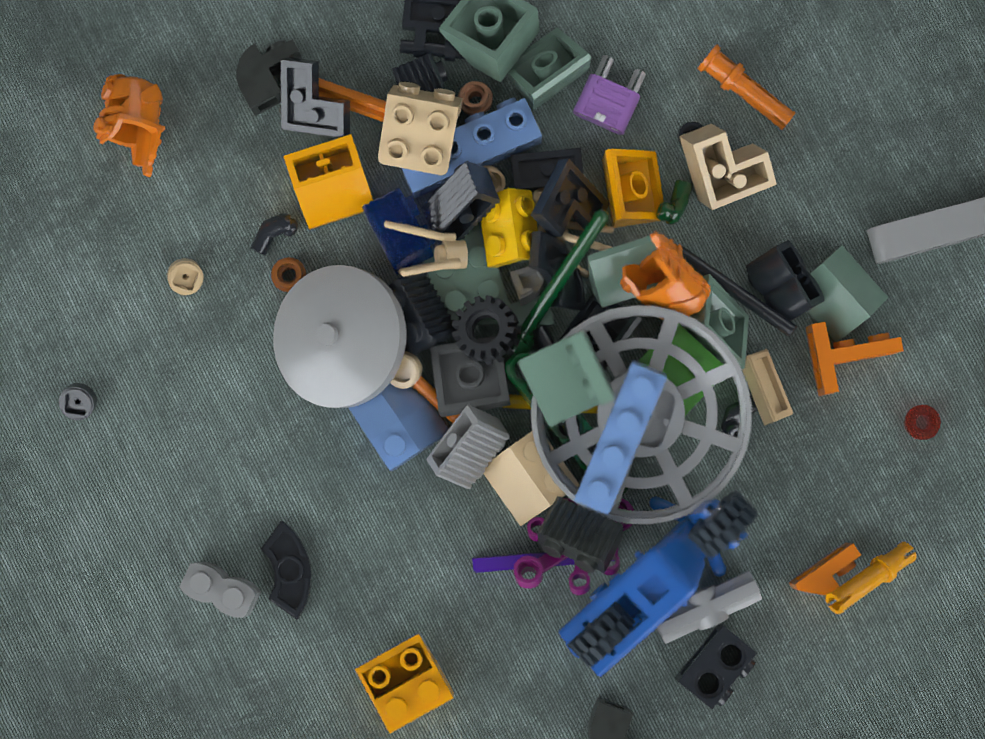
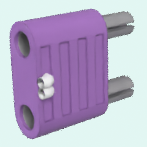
(608, 102)

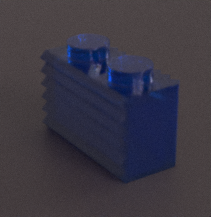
(400, 247)

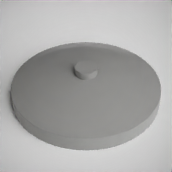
(339, 336)

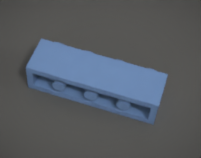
(620, 437)

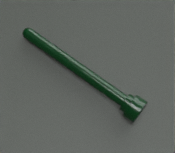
(559, 281)

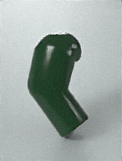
(673, 211)

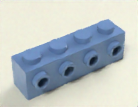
(483, 142)

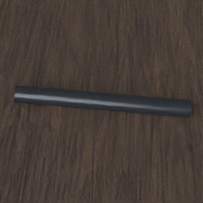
(741, 295)

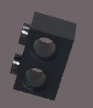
(708, 660)

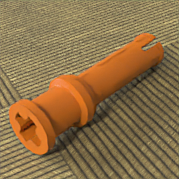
(733, 77)

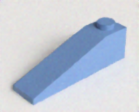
(399, 424)

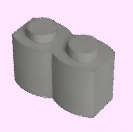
(212, 584)

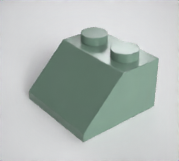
(491, 33)

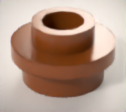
(279, 269)

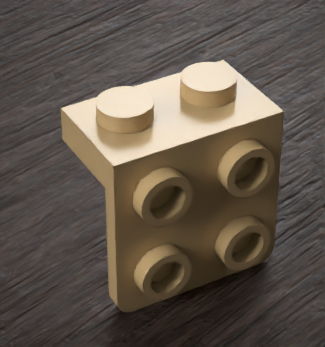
(419, 128)

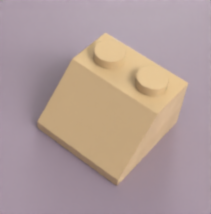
(523, 479)

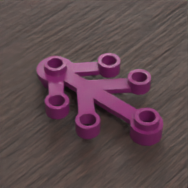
(546, 562)

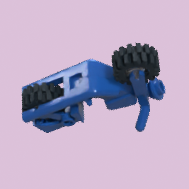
(657, 581)

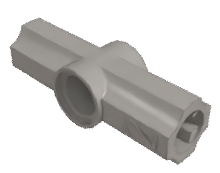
(711, 606)

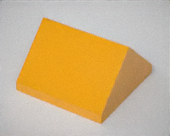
(632, 186)

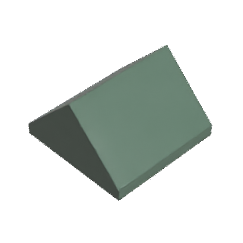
(548, 67)
(607, 266)
(848, 294)
(725, 319)

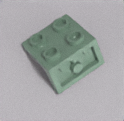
(567, 378)

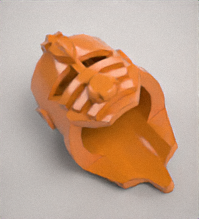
(131, 118)
(678, 283)

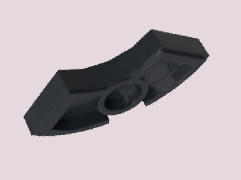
(546, 257)
(291, 570)

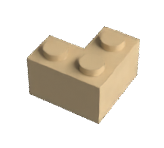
(724, 174)

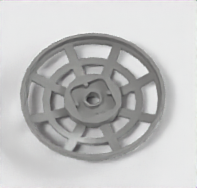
(666, 419)

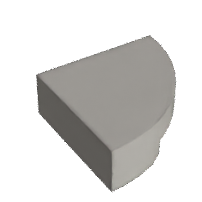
(527, 284)

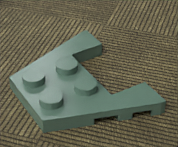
(476, 280)

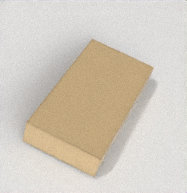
(766, 387)

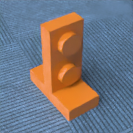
(844, 351)

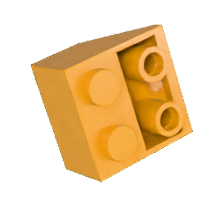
(329, 181)
(405, 683)

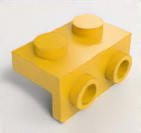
(509, 228)

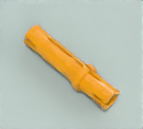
(881, 569)

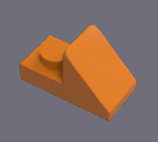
(820, 578)

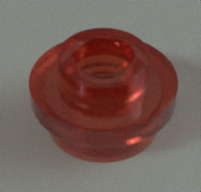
(932, 418)

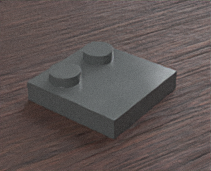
(466, 382)

